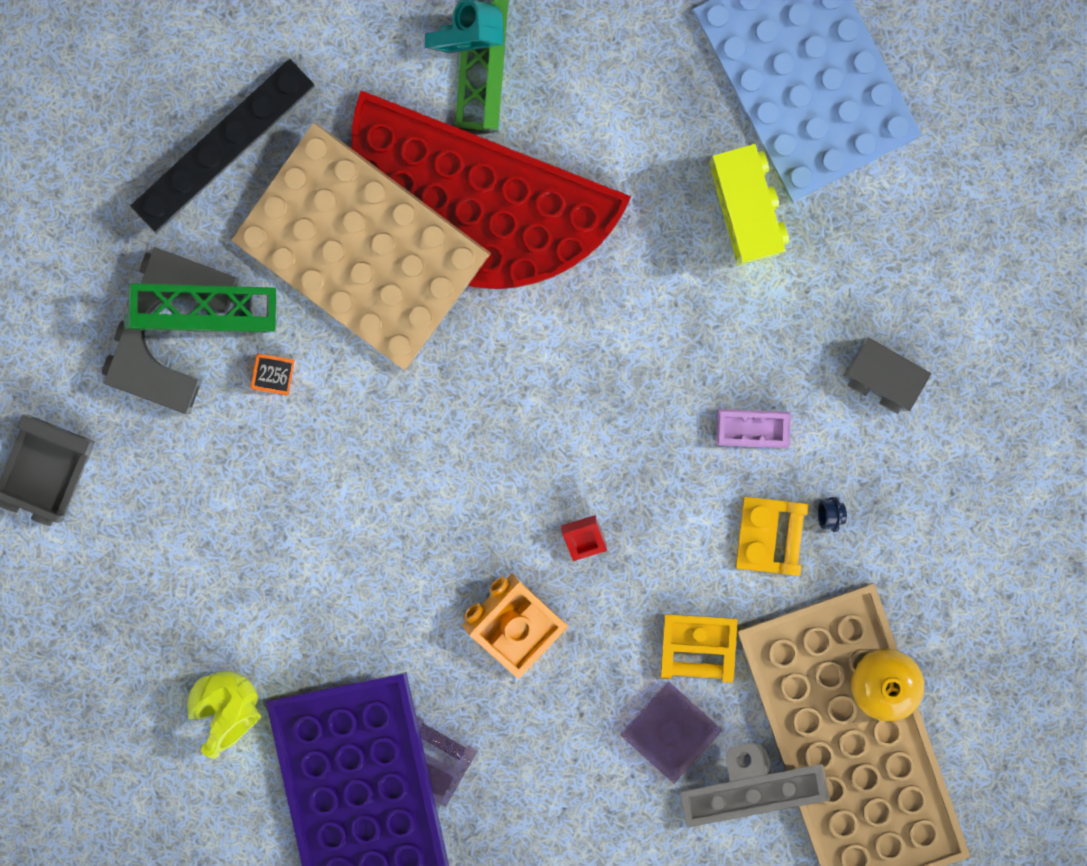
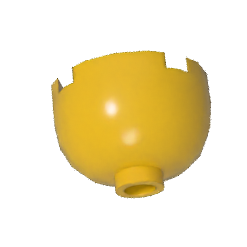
(875, 673)

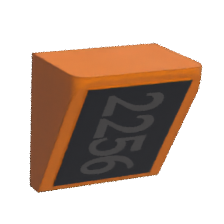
(272, 374)

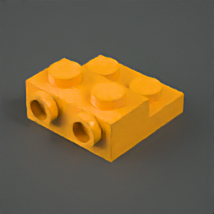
(513, 625)

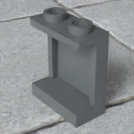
(43, 470)

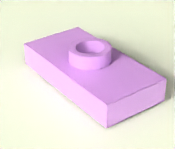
(753, 428)

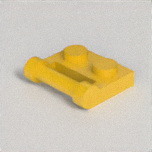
(759, 534)
(699, 635)

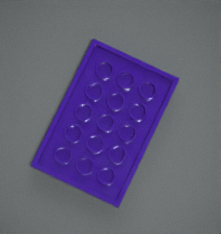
(357, 775)

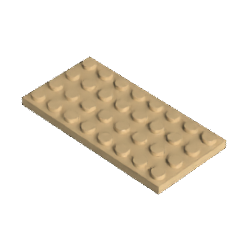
(879, 774)

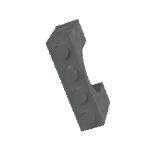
(133, 366)

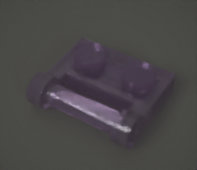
(442, 776)

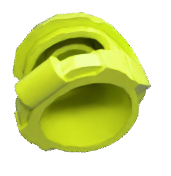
(233, 703)

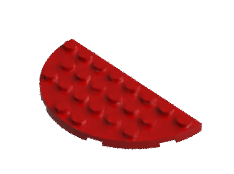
(509, 203)

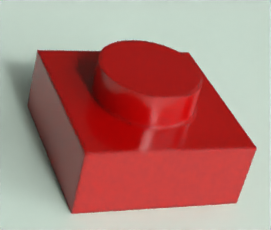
(584, 538)

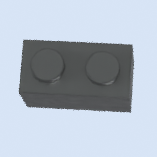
(886, 375)

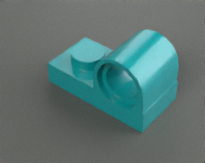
(473, 27)

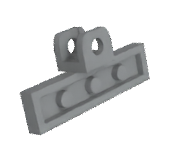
(753, 789)

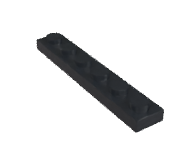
(222, 146)

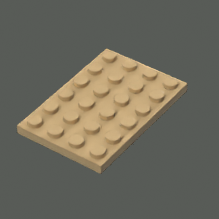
(360, 246)

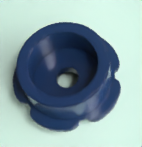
(831, 514)

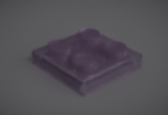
(671, 732)

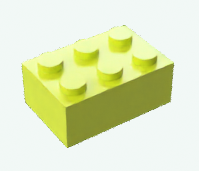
(748, 204)

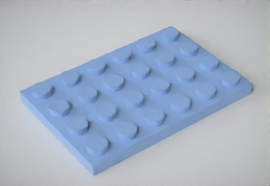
(809, 86)

